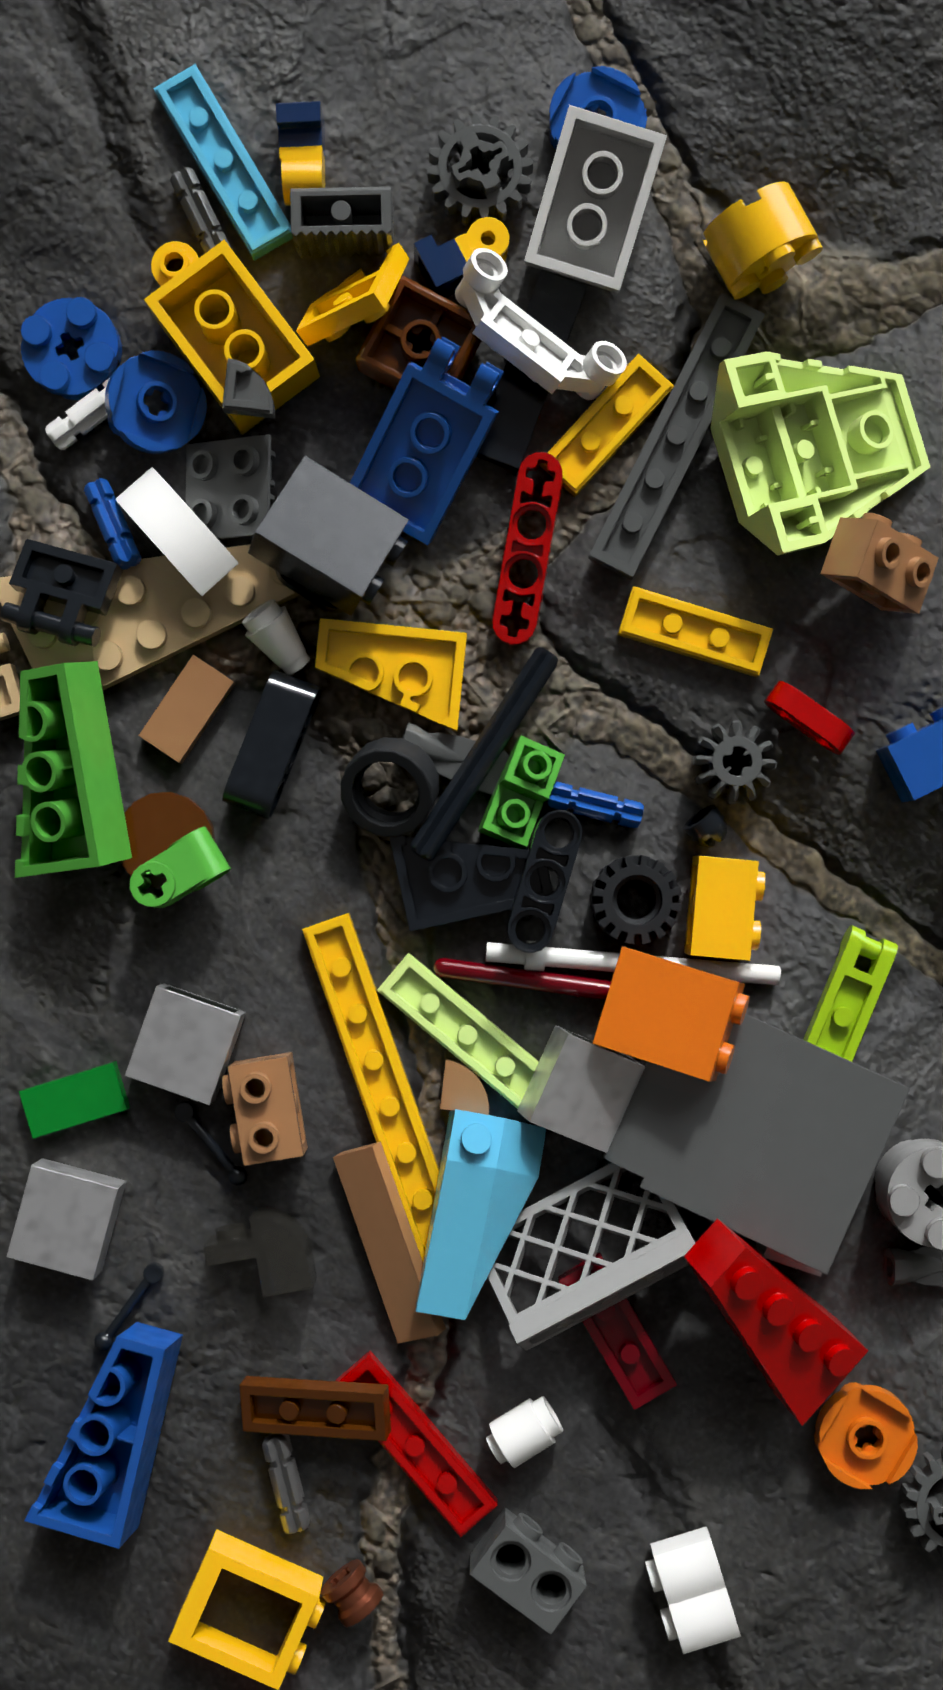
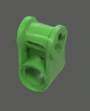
(186, 864)

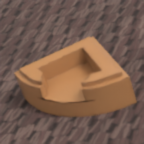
(463, 1089)

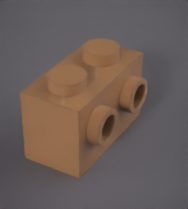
(879, 563)
(265, 1109)

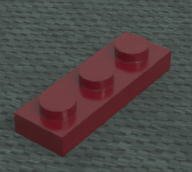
(626, 1346)

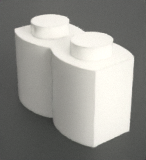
(694, 1591)

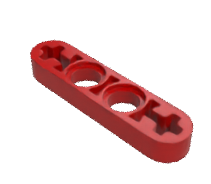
(532, 550)

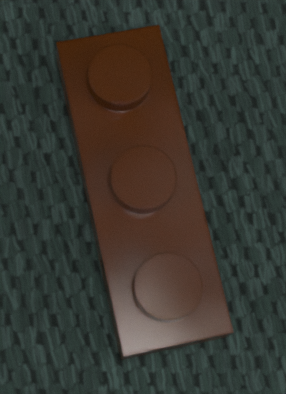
(315, 1408)

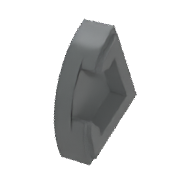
(246, 392)

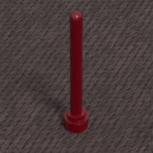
(521, 978)

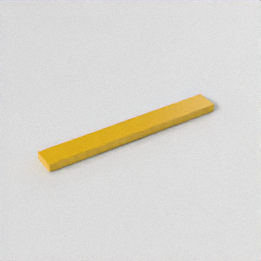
(376, 1067)

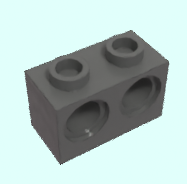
(518, 1577)

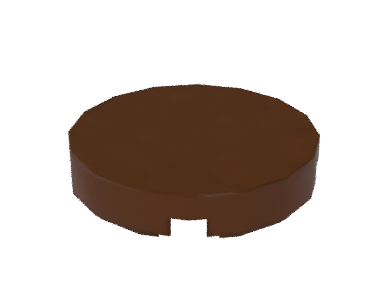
(157, 823)

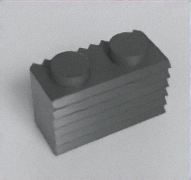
(342, 220)

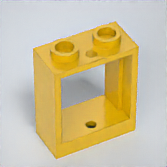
(265, 1570)

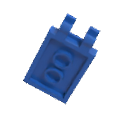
(428, 440)

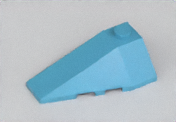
(479, 1194)

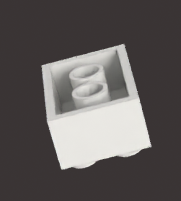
(594, 199)

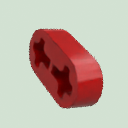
(809, 717)

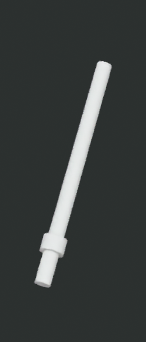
(607, 962)

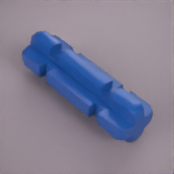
(112, 523)
(596, 805)

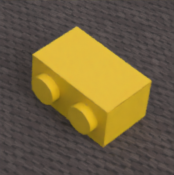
(723, 908)

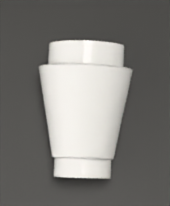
(276, 636)

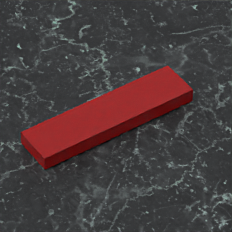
(426, 1453)

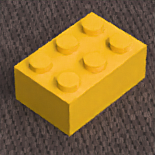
(222, 313)

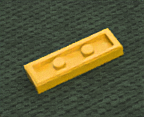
(609, 423)
(695, 631)

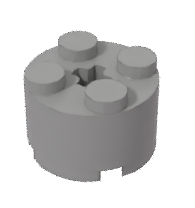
(901, 1185)

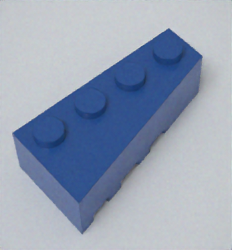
(110, 1451)

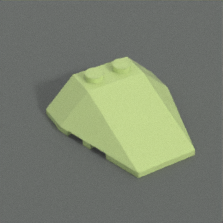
(811, 445)

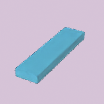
(224, 162)

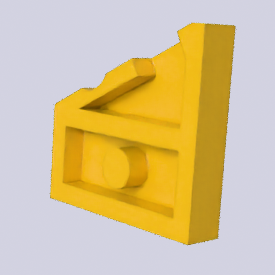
(354, 300)

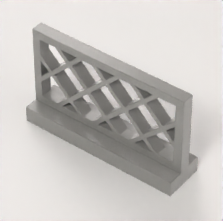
(594, 1291)

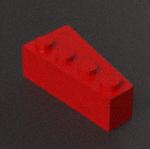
(784, 1330)

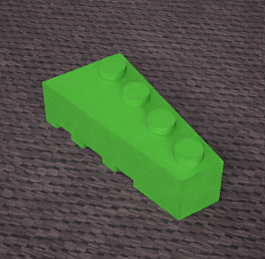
(68, 773)

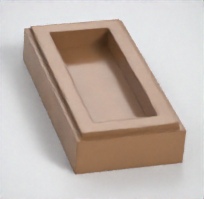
(187, 709)

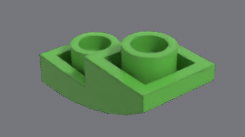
(521, 792)

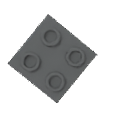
(230, 484)

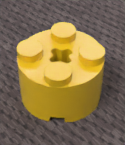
(761, 241)

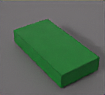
(74, 1099)

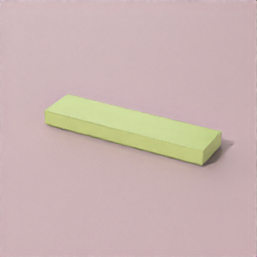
(460, 1028)

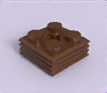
(413, 315)

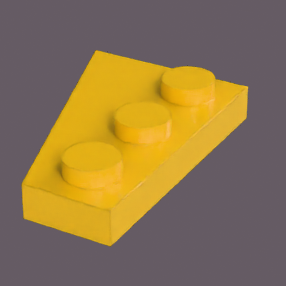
(397, 663)

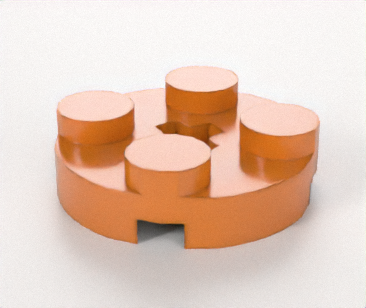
(871, 1464)

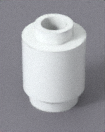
(524, 1431)

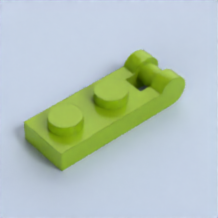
(850, 994)

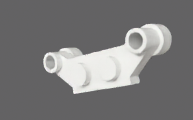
(525, 340)

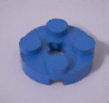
(594, 90)
(45, 335)
(179, 389)

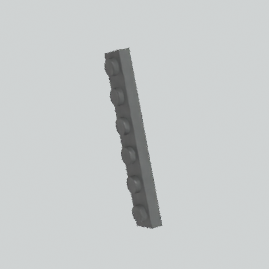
(673, 439)

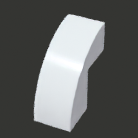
(177, 531)

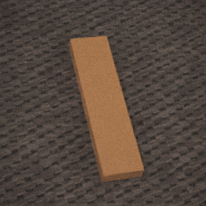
(386, 1239)

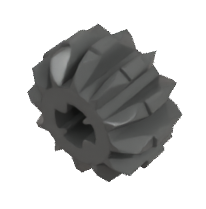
(743, 777)

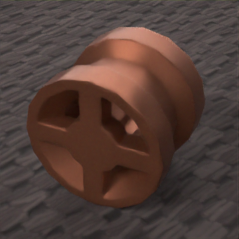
(352, 1593)

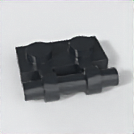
(65, 578)

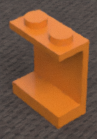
(671, 1015)

